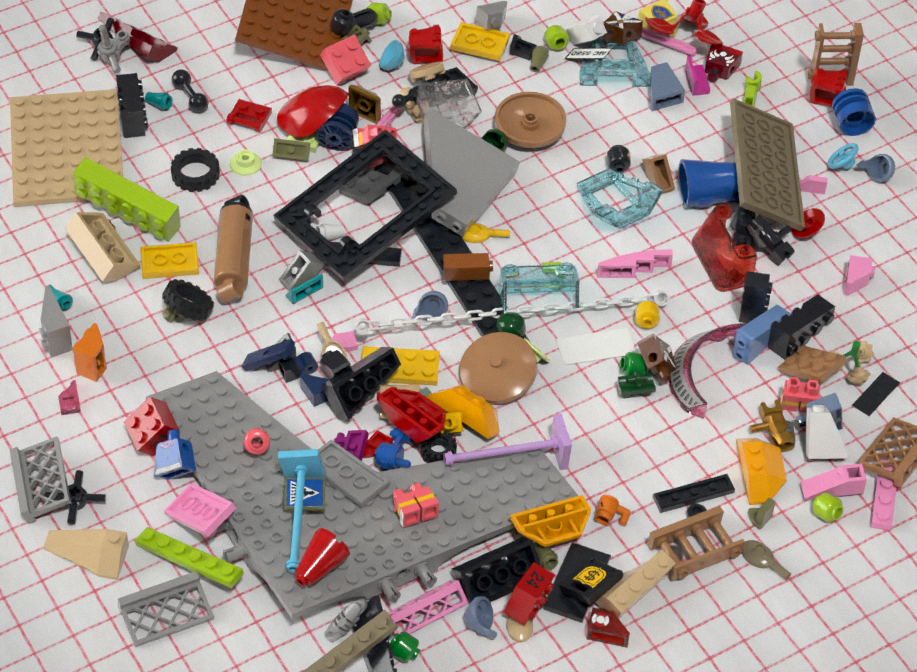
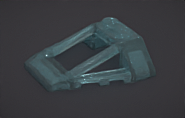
(615, 67)
(647, 197)

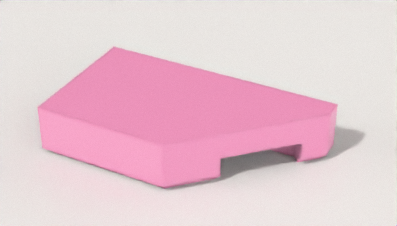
(814, 184)
(347, 340)

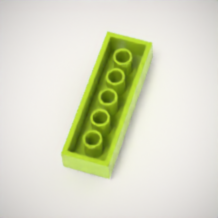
(126, 199)

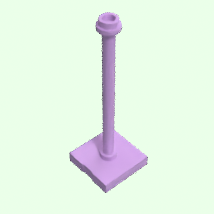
(558, 441)

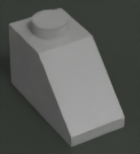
(491, 15)
(301, 269)

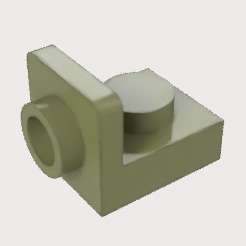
(361, 34)

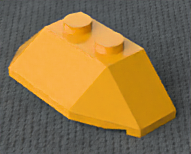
(475, 410)
(761, 469)
(554, 521)

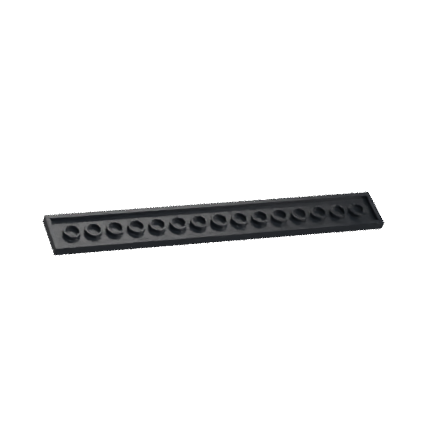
(441, 240)

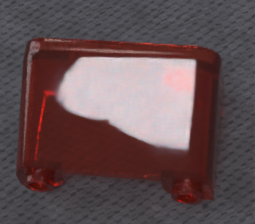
(719, 255)

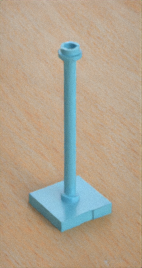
(300, 465)

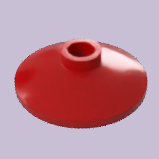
(814, 220)

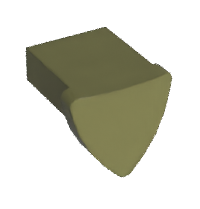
(762, 515)

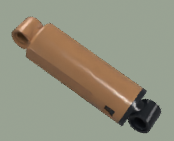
(233, 248)

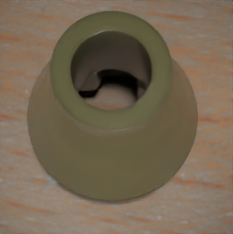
(539, 57)
(546, 557)

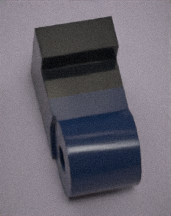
(294, 367)

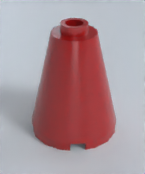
(320, 557)

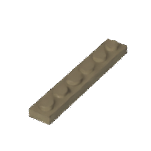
(355, 644)

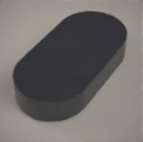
(365, 18)

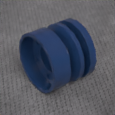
(338, 129)

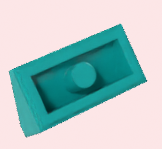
(305, 289)

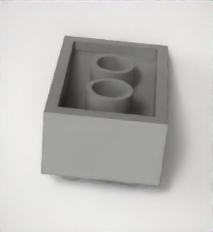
(54, 327)

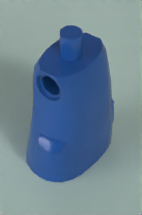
(707, 182)

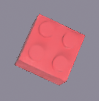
(345, 59)

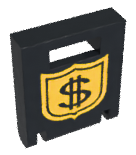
(593, 576)

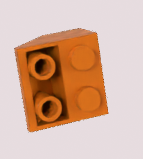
(90, 354)

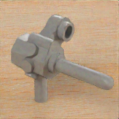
(110, 49)

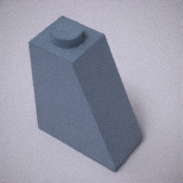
(664, 87)

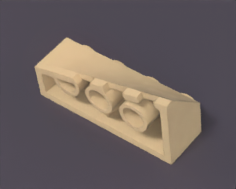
(636, 584)

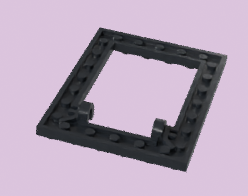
(346, 262)

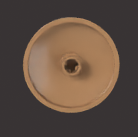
(530, 119)
(499, 367)

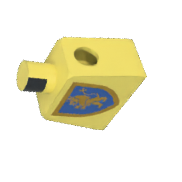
(661, 10)

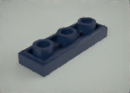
(268, 355)

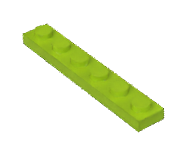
(189, 557)

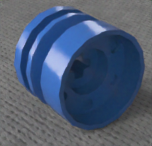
(853, 112)

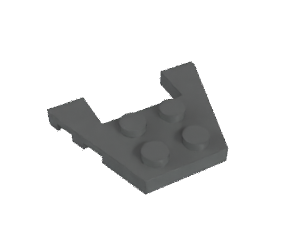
(371, 184)

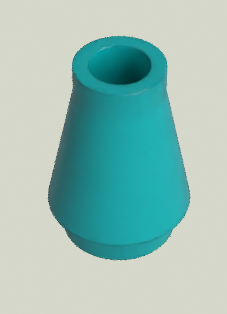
(160, 100)

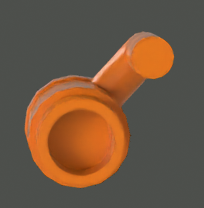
(608, 507)

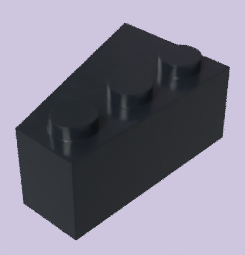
(755, 296)

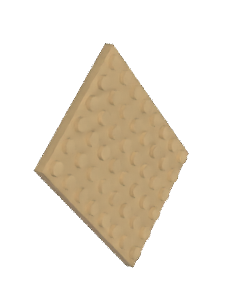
(53, 138)

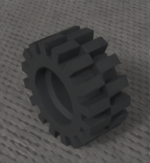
(439, 439)

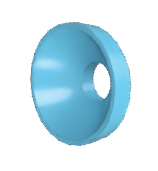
(392, 56)

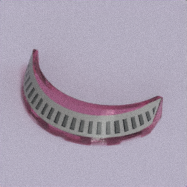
(681, 380)

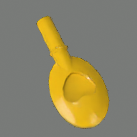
(480, 233)

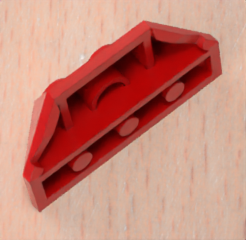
(412, 413)

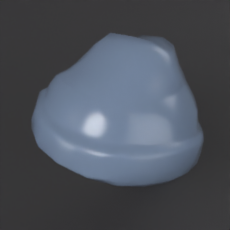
(880, 167)
(431, 303)
(480, 616)

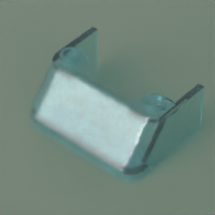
(538, 279)

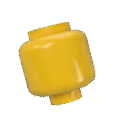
(648, 313)

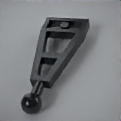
(452, 74)

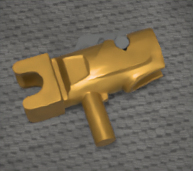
(780, 429)

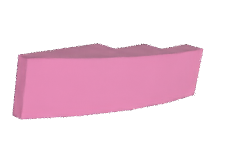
(626, 265)

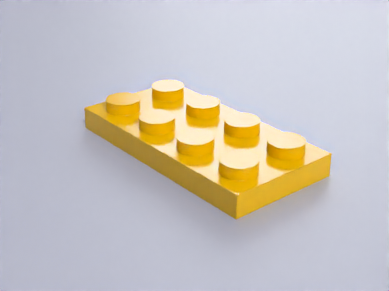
(416, 366)

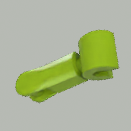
(752, 88)

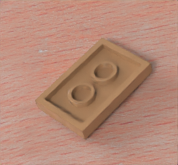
(812, 364)

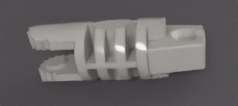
(345, 620)

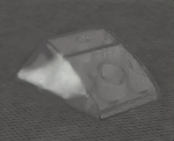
(450, 99)

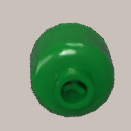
(633, 362)
(405, 646)

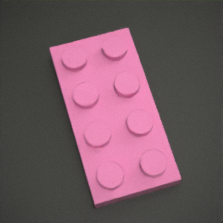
(200, 510)

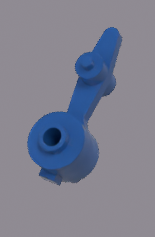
(392, 455)

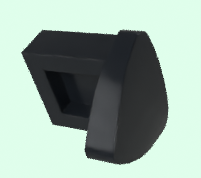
(521, 48)

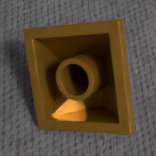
(365, 103)

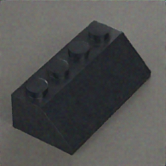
(496, 571)

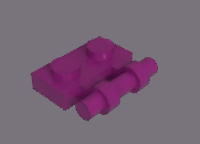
(354, 442)

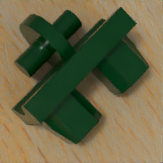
(636, 384)

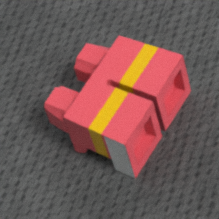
(363, 136)
(796, 392)
(415, 505)

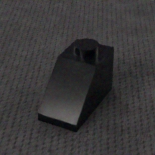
(334, 363)

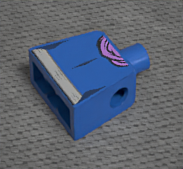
(174, 457)

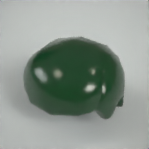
(496, 138)
(511, 323)

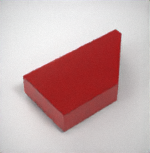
(374, 442)

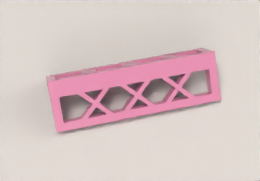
(428, 599)

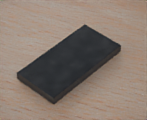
(561, 603)

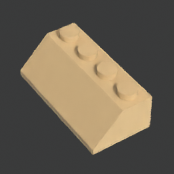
(101, 245)

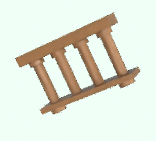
(853, 49)
(695, 525)

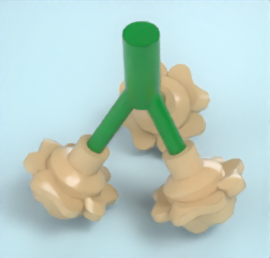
(861, 353)

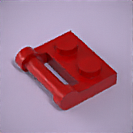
(249, 115)

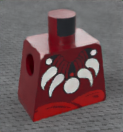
(722, 62)

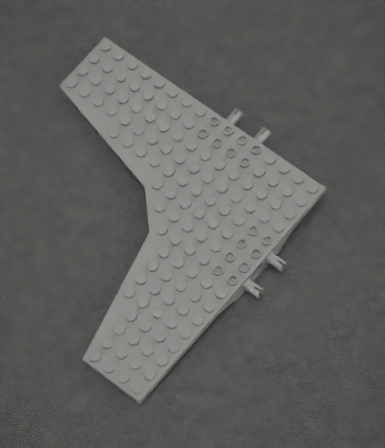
(471, 495)

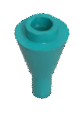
(63, 299)

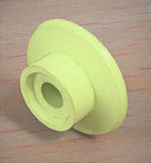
(245, 163)
(539, 355)

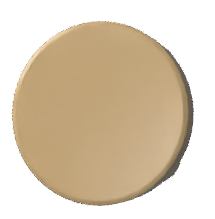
(427, 71)

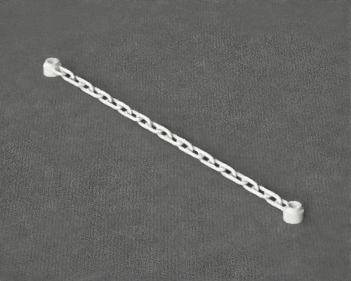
(367, 329)

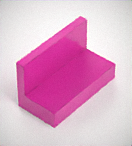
(696, 78)

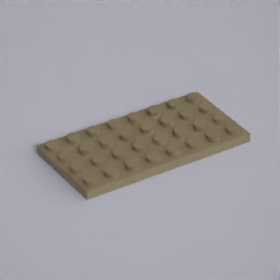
(767, 165)

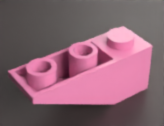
(837, 482)

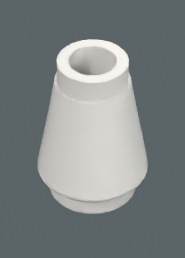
(331, 231)

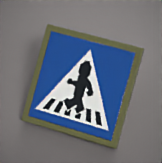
(313, 494)

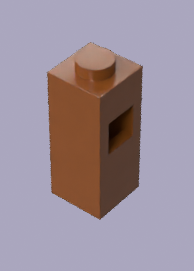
(467, 266)

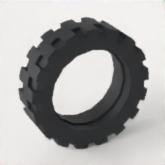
(195, 156)
(201, 305)

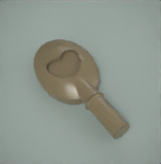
(762, 557)

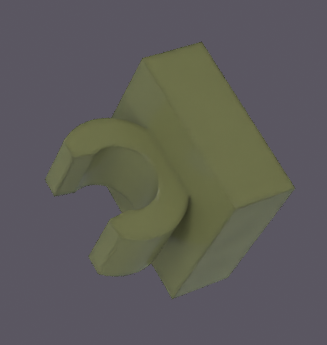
(170, 315)

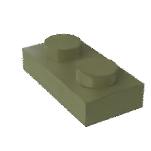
(291, 149)

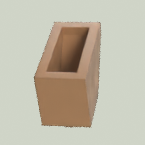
(659, 172)

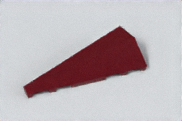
(143, 42)

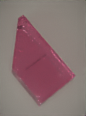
(69, 400)

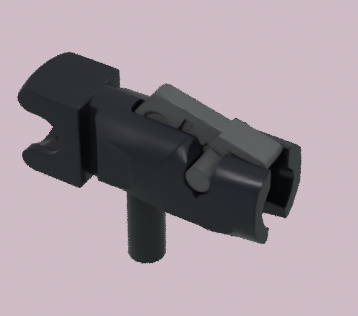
(738, 225)
(770, 239)

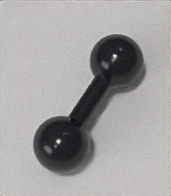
(197, 102)

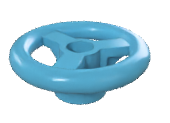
(844, 159)

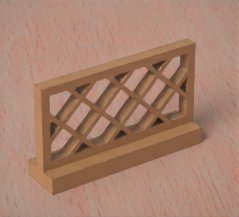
(902, 467)

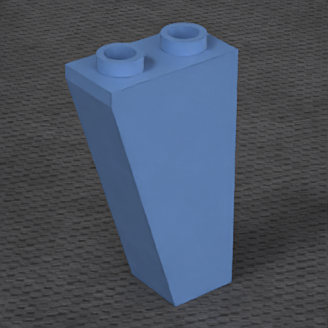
(754, 336)

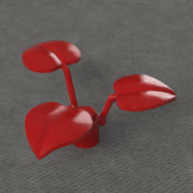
(694, 15)

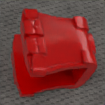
(426, 45)
(827, 86)

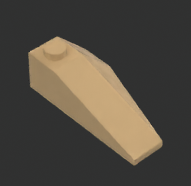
(94, 549)

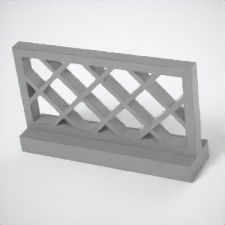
(23, 479)
(162, 592)

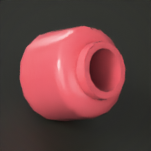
(258, 447)

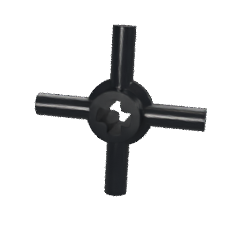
(96, 37)
(78, 497)

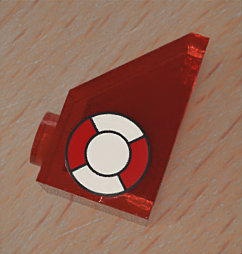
(607, 628)

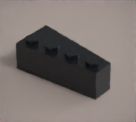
(131, 105)
(800, 326)
(355, 384)

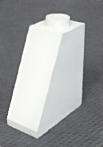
(586, 30)
(822, 435)

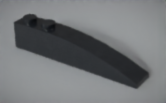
(381, 655)

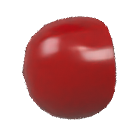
(310, 109)

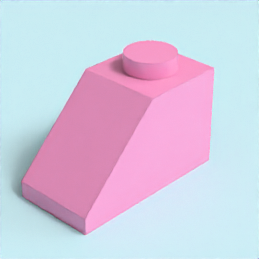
(858, 273)

